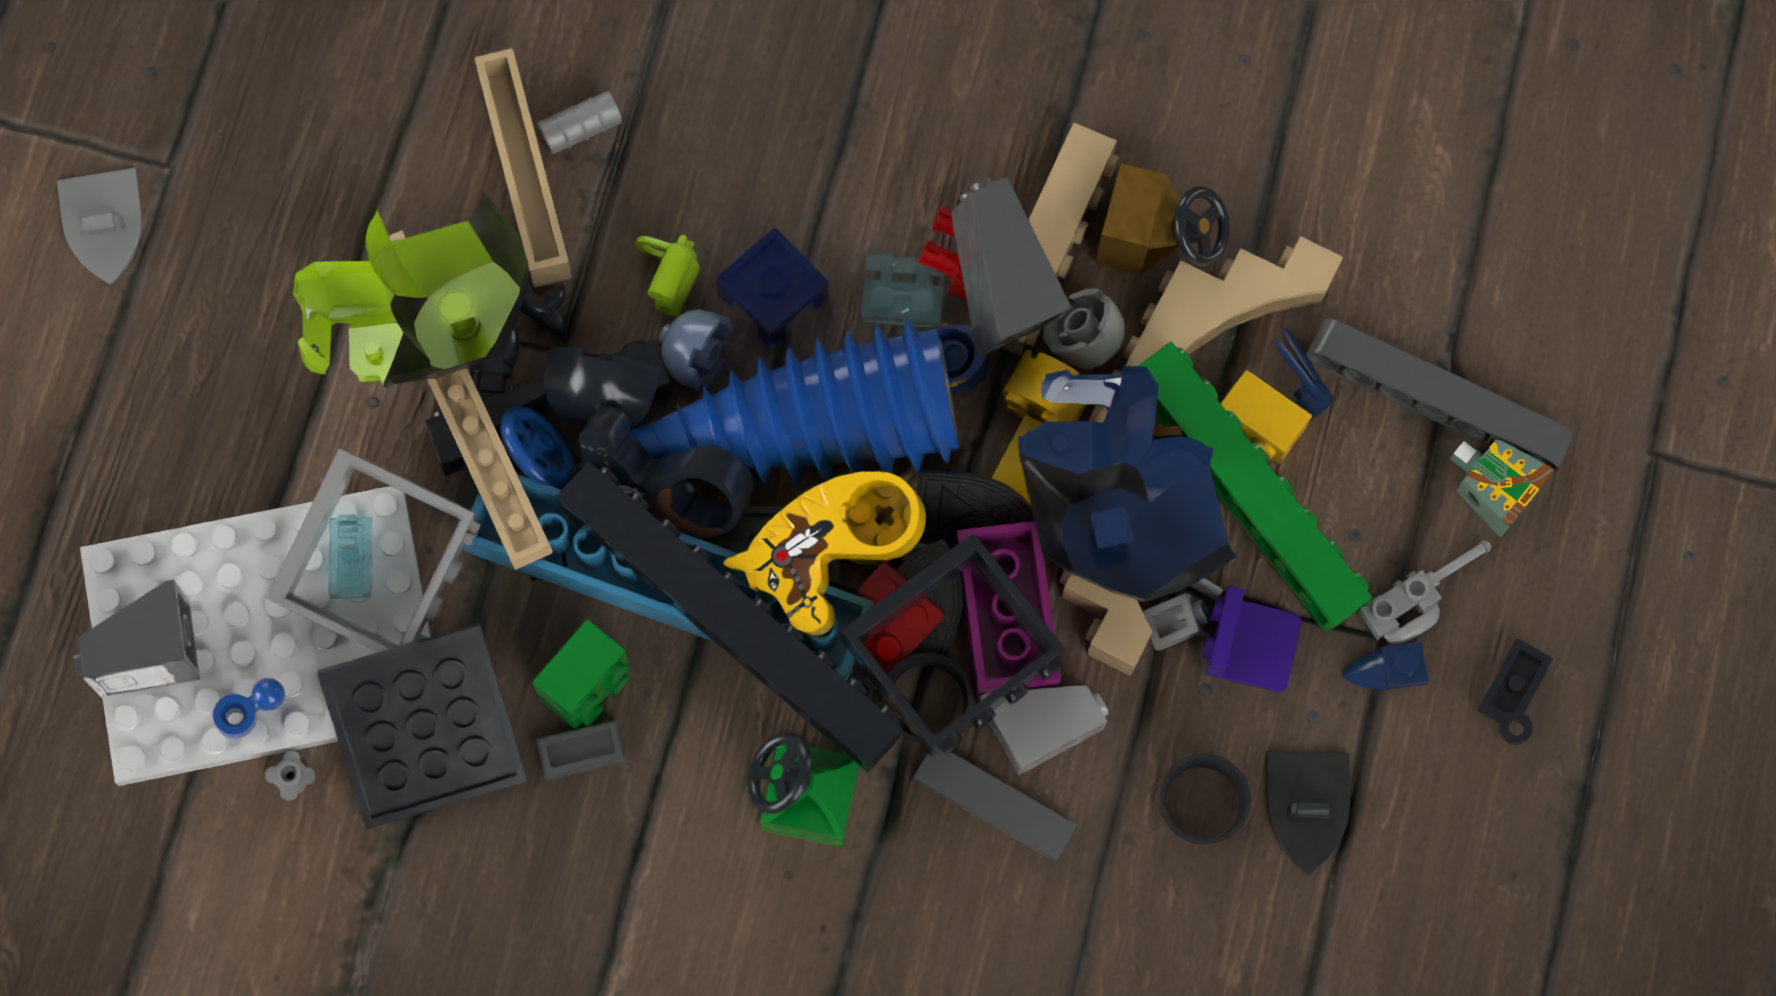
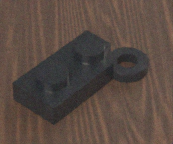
(1514, 689)

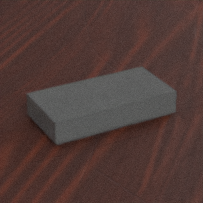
(581, 750)

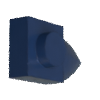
(1390, 668)

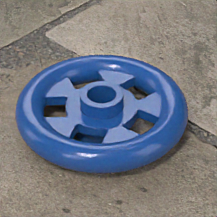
(538, 446)

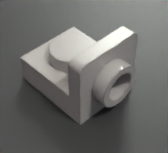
(1177, 620)

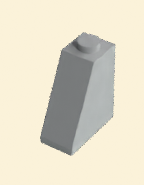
(1047, 723)

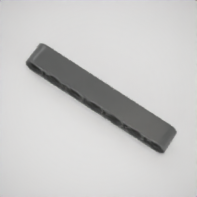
(1437, 393)

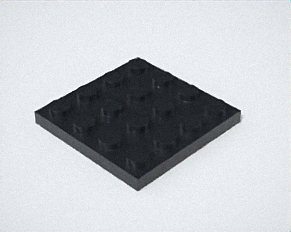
(422, 725)

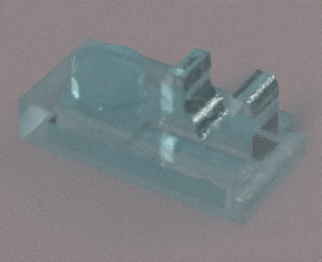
(350, 557)

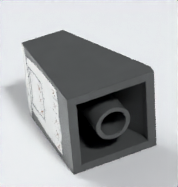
(141, 645)

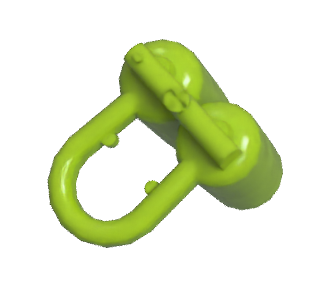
(675, 273)

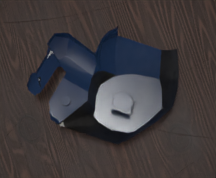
(1122, 510)

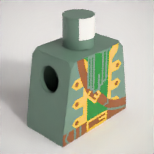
(1499, 482)

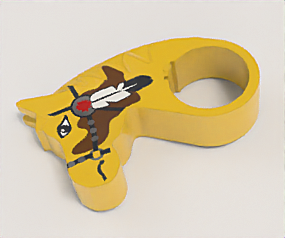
(798, 543)

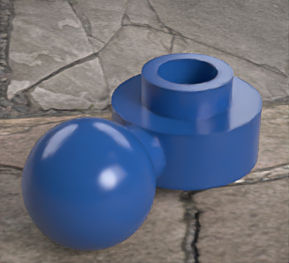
(266, 695)

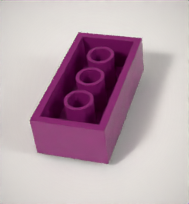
(995, 637)

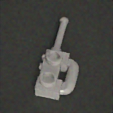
(1417, 593)

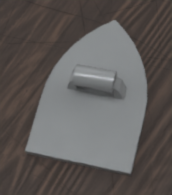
(102, 220)

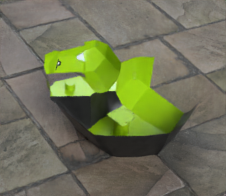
(394, 320)

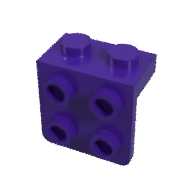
(1251, 642)

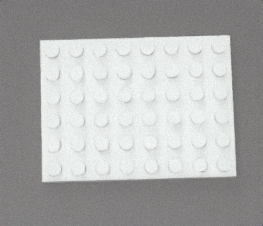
(242, 635)

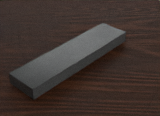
(996, 803)

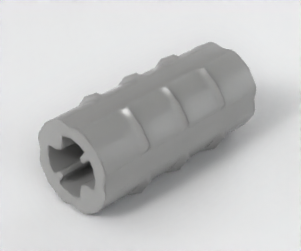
(579, 122)

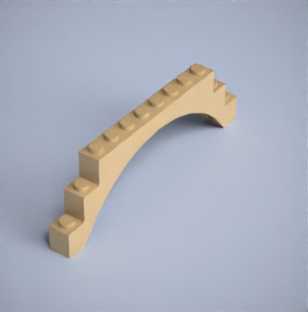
(1190, 314)

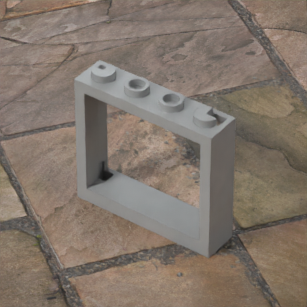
(314, 525)

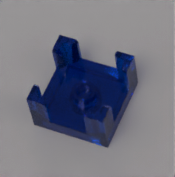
(772, 285)

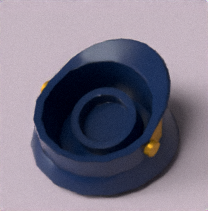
(961, 358)

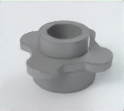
(290, 787)

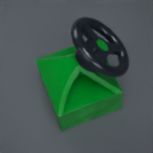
(806, 791)

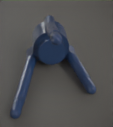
(1313, 394)

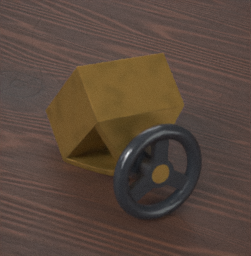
(1151, 223)

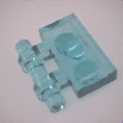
(893, 301)

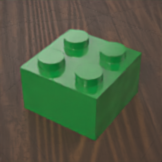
(582, 676)

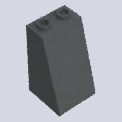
(1003, 267)

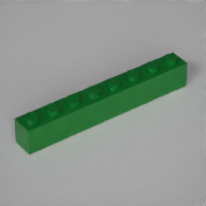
(1256, 494)

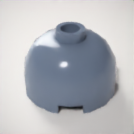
(693, 347)

